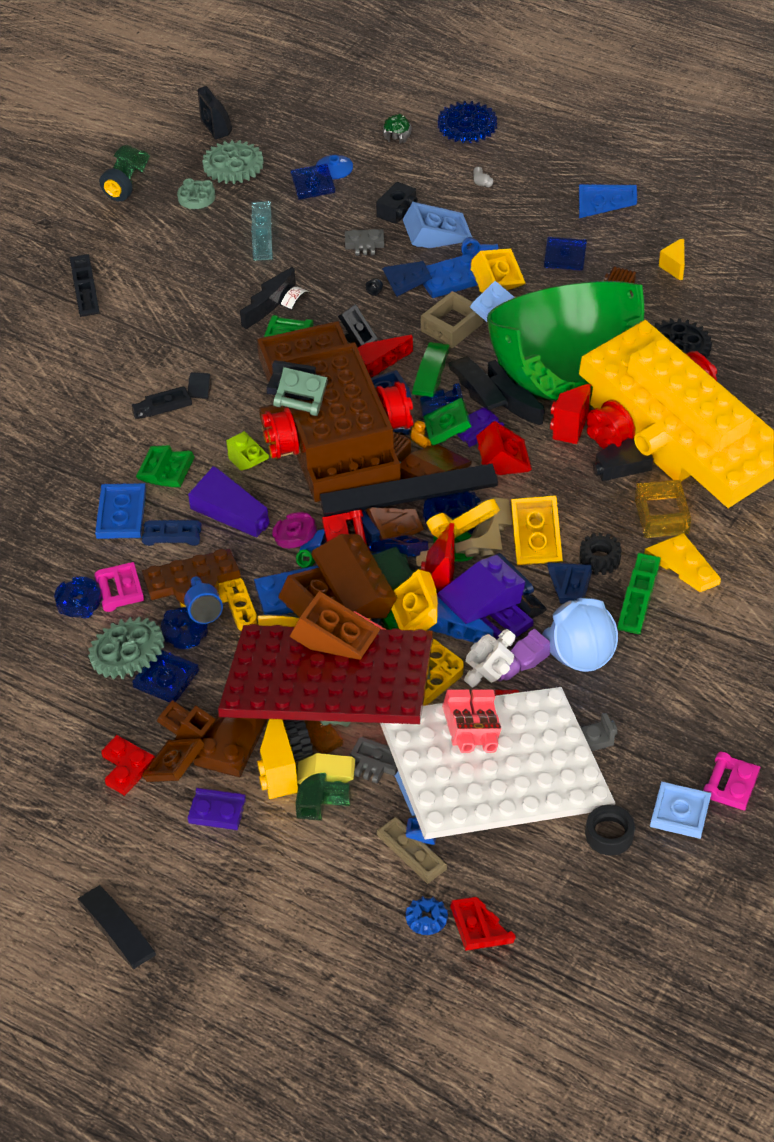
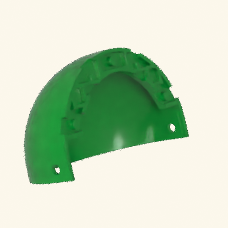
(550, 329)

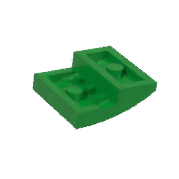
(165, 467)

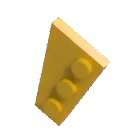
(686, 561)

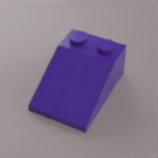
(483, 590)

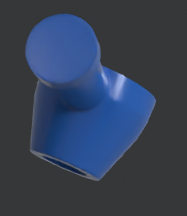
(476, 247)

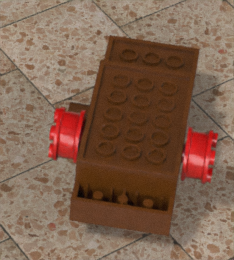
(354, 428)

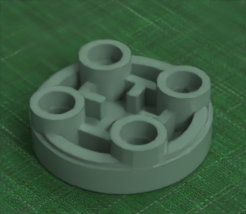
(196, 194)

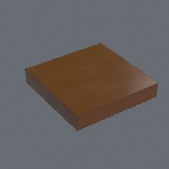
(173, 760)

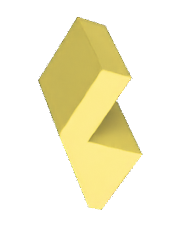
(335, 766)

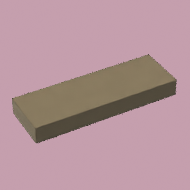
(412, 852)

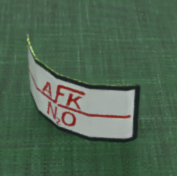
(291, 297)

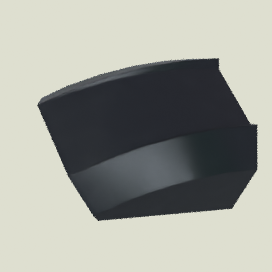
(213, 114)

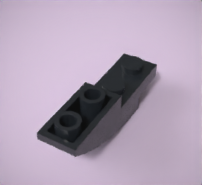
(519, 400)

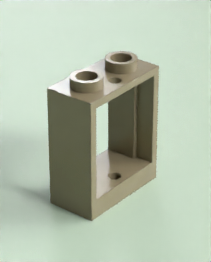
(450, 335)

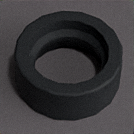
(614, 814)

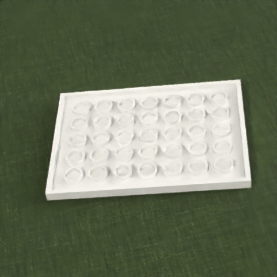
(534, 775)

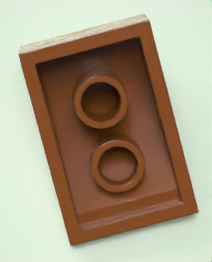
(334, 629)

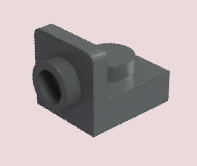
(600, 734)

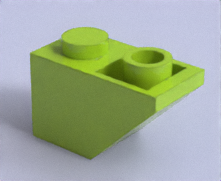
(245, 451)

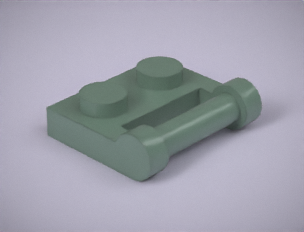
(300, 384)

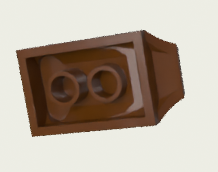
(230, 744)

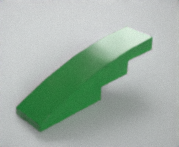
(430, 369)
(639, 593)

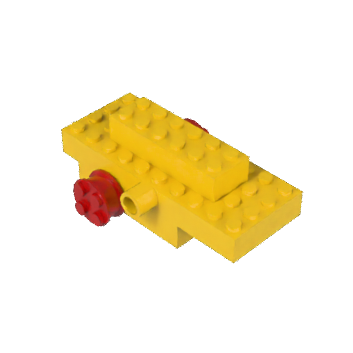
(676, 414)

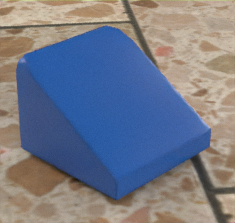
(318, 540)
(414, 832)

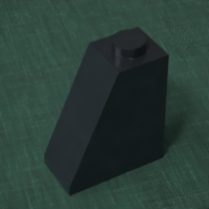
(621, 461)

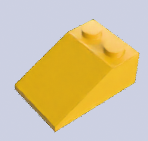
(536, 530)
(277, 762)

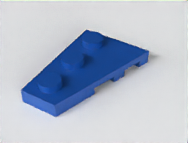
(605, 198)

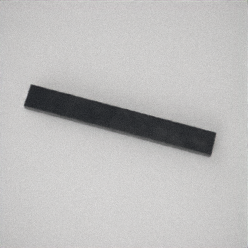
(408, 490)

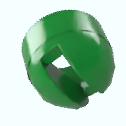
(300, 558)

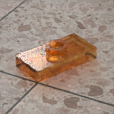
(323, 736)

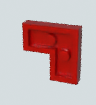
(130, 763)

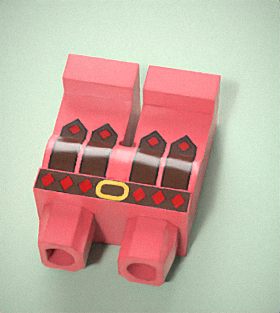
(472, 719)

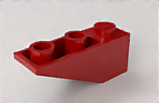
(385, 353)

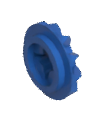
(426, 925)

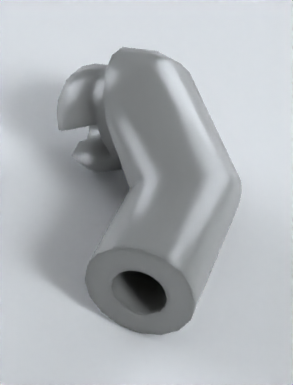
(482, 179)

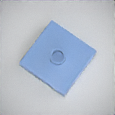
(680, 810)

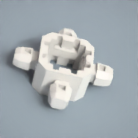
(490, 658)

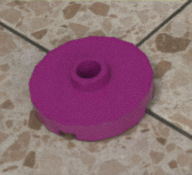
(294, 530)

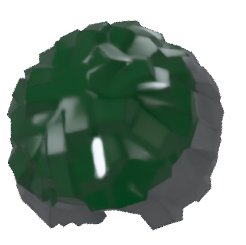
(397, 127)

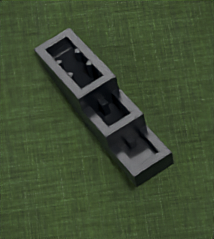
(84, 285)
(268, 298)
(478, 383)
(117, 927)

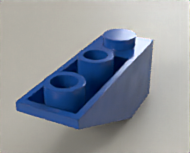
(452, 625)

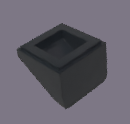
(199, 385)
(531, 606)

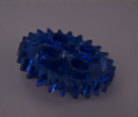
(467, 122)

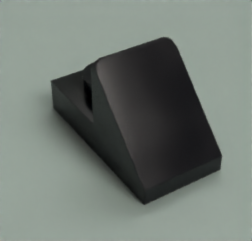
(357, 327)

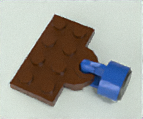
(194, 582)

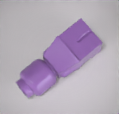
(528, 653)

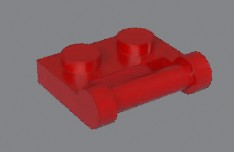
(337, 525)

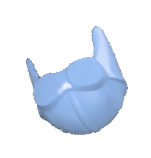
(582, 634)

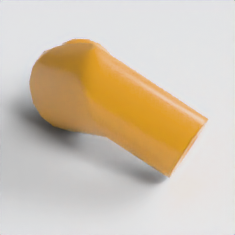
(418, 433)

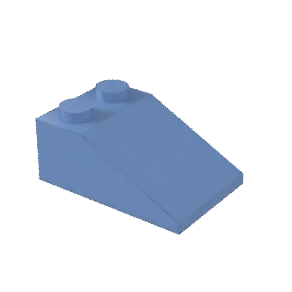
(434, 226)

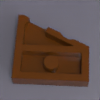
(395, 522)

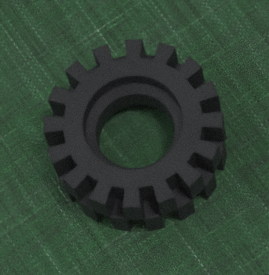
(600, 544)
(298, 738)

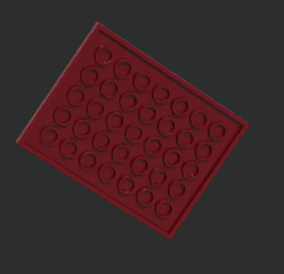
(287, 681)

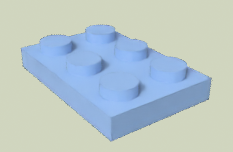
(489, 299)

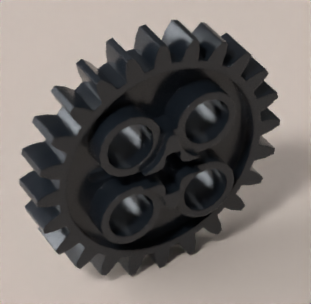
(686, 336)

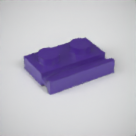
(479, 421)
(216, 809)

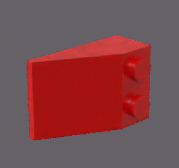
(441, 558)

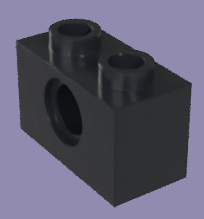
(395, 202)

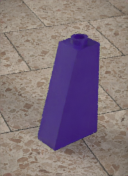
(228, 503)

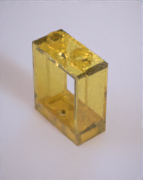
(654, 525)

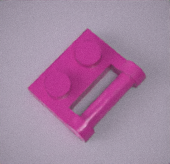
(126, 583)
(739, 783)

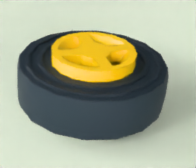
(116, 184)

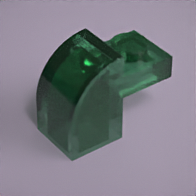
(129, 159)
(316, 792)

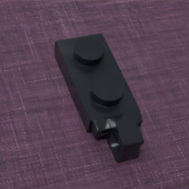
(162, 403)

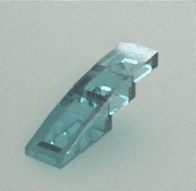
(262, 231)

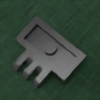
(364, 240)
(373, 758)

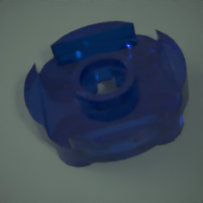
(80, 607)
(182, 638)

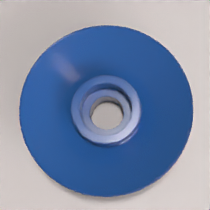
(338, 165)

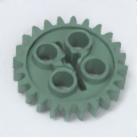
(233, 162)
(126, 648)

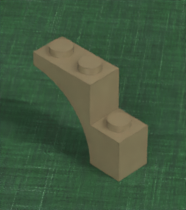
(486, 537)

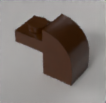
(185, 723)

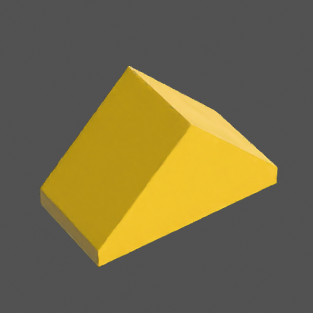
(673, 259)

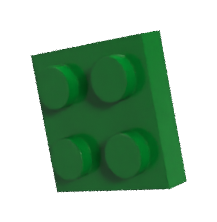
(447, 421)

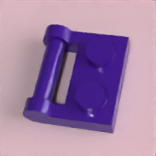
(510, 618)

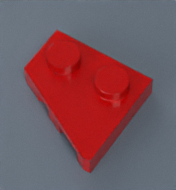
(478, 925)

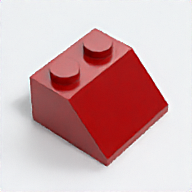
(570, 414)
(503, 449)

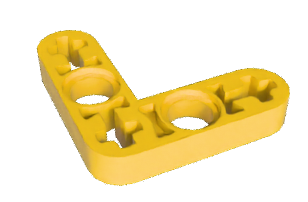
(465, 522)
(227, 595)
(442, 671)

